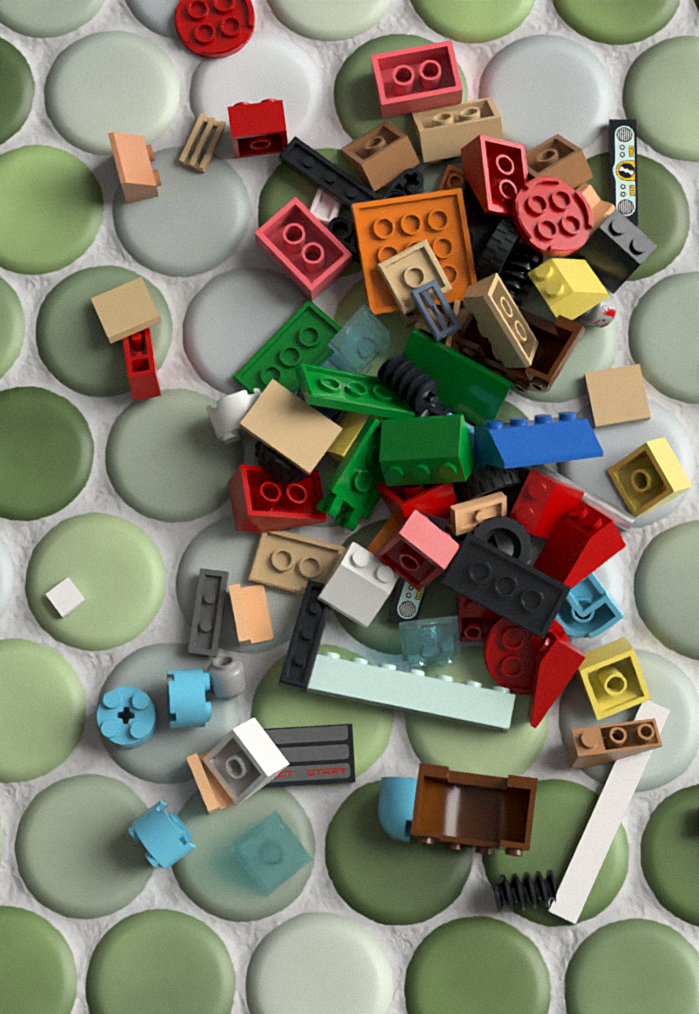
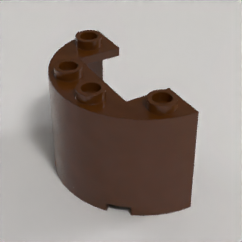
(555, 347)
(473, 810)

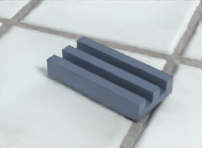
(446, 331)

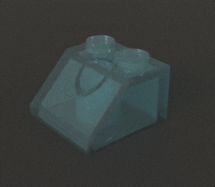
(359, 342)
(429, 642)
(270, 853)

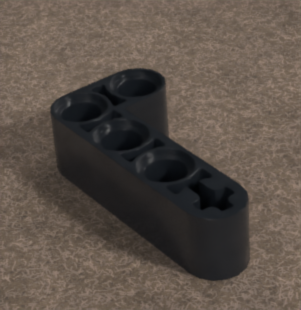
(397, 189)

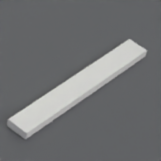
(603, 824)

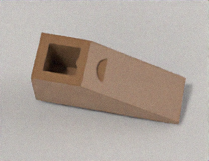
(610, 742)

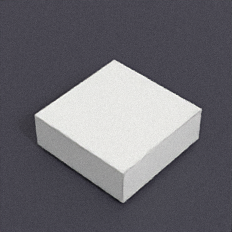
(65, 597)

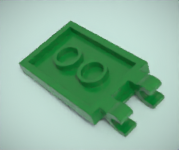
(356, 479)

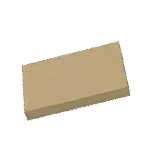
(290, 427)
(290, 560)

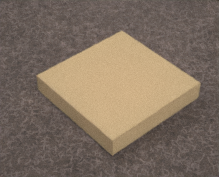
(411, 270)
(126, 310)
(617, 396)

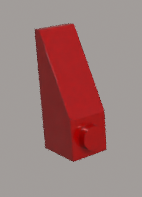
(141, 365)
(553, 669)

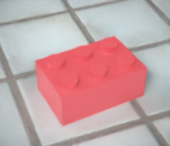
(416, 79)
(303, 248)

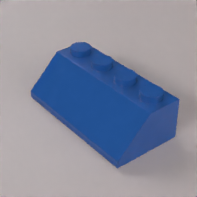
(535, 441)

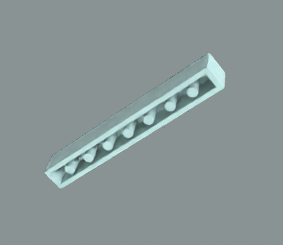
(412, 692)

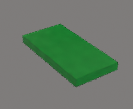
(299, 340)
(462, 382)
(351, 392)

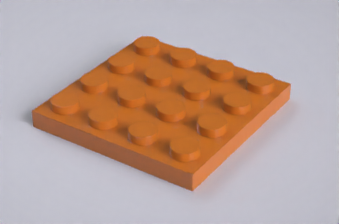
(397, 224)

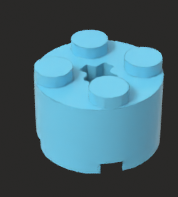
(187, 698)
(117, 704)
(162, 835)

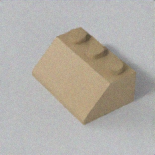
(449, 128)
(501, 322)

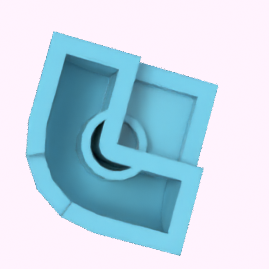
(588, 609)
(396, 806)

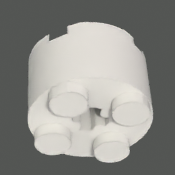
(229, 414)

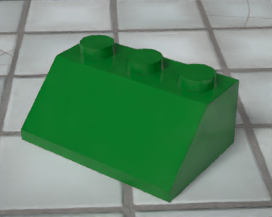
(425, 450)

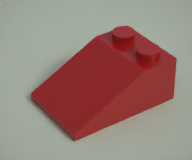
(495, 172)
(271, 505)
(579, 545)

